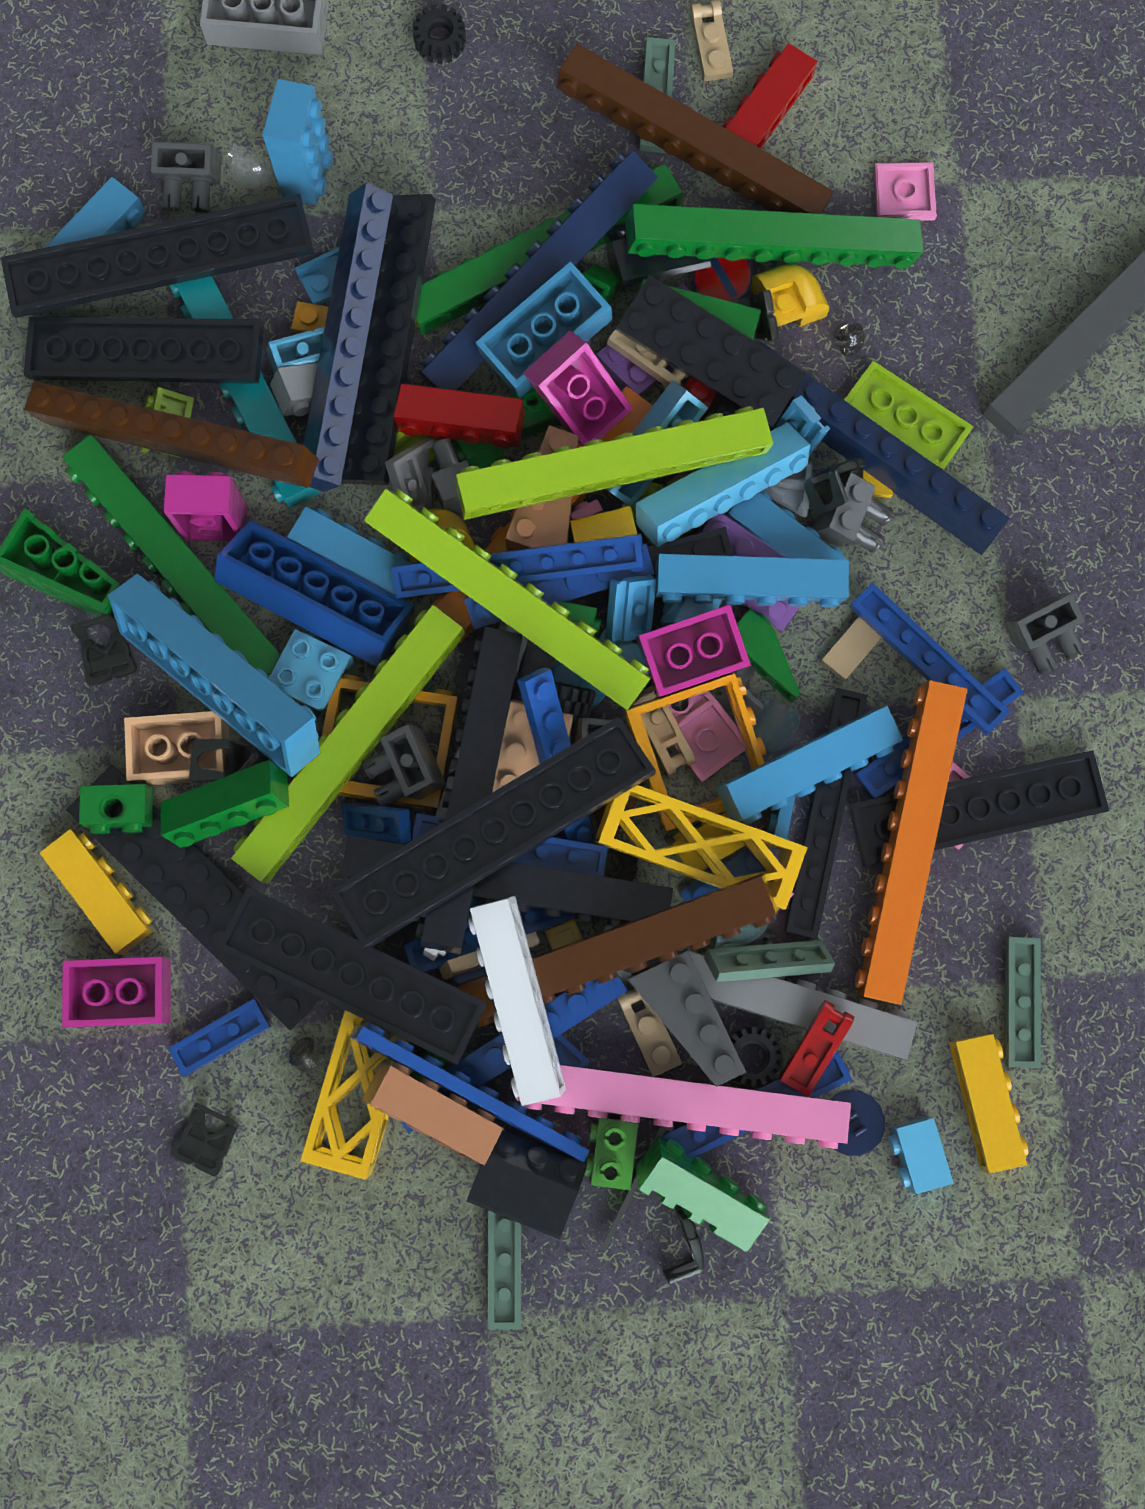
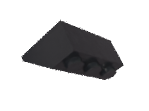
(633, 268)
(528, 1184)

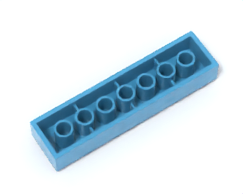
(216, 674)

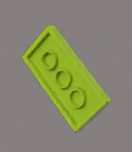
(909, 414)

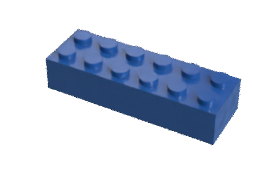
(313, 592)

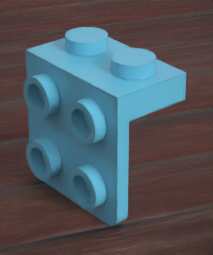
(311, 669)

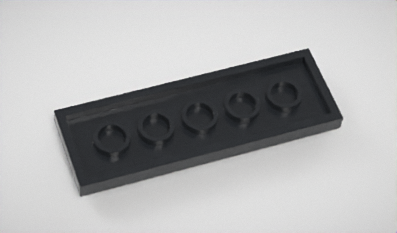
(709, 350)

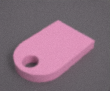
(709, 734)

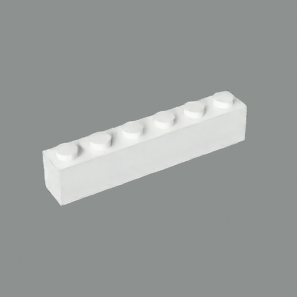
(517, 1001)

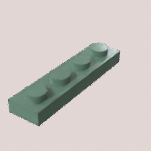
(658, 74)
(769, 960)
(1022, 1002)
(504, 1272)

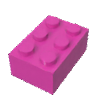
(578, 389)
(204, 506)
(693, 651)
(116, 992)

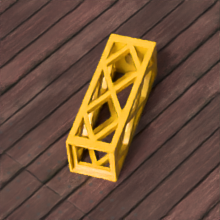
(779, 872)
(326, 1113)

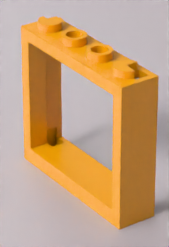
(439, 698)
(744, 718)

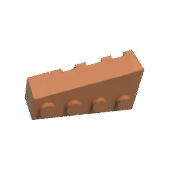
(547, 521)
(433, 1114)

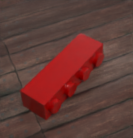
(772, 96)
(460, 415)

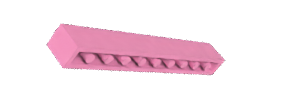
(702, 1105)

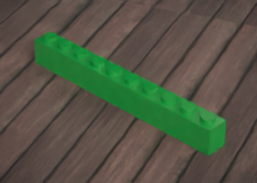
(772, 236)
(462, 288)
(166, 553)

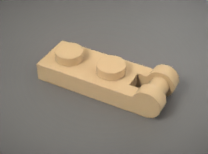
(711, 41)
(644, 359)
(664, 734)
(649, 1034)

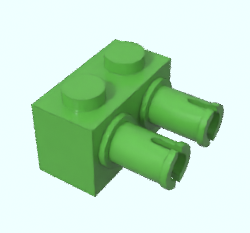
(612, 1153)

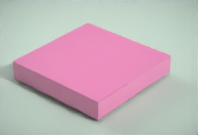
(905, 190)

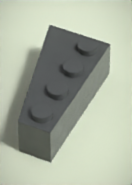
(685, 1007)

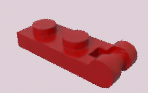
(816, 1049)

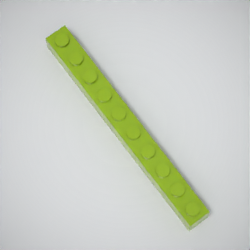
(613, 462)
(507, 598)
(350, 742)

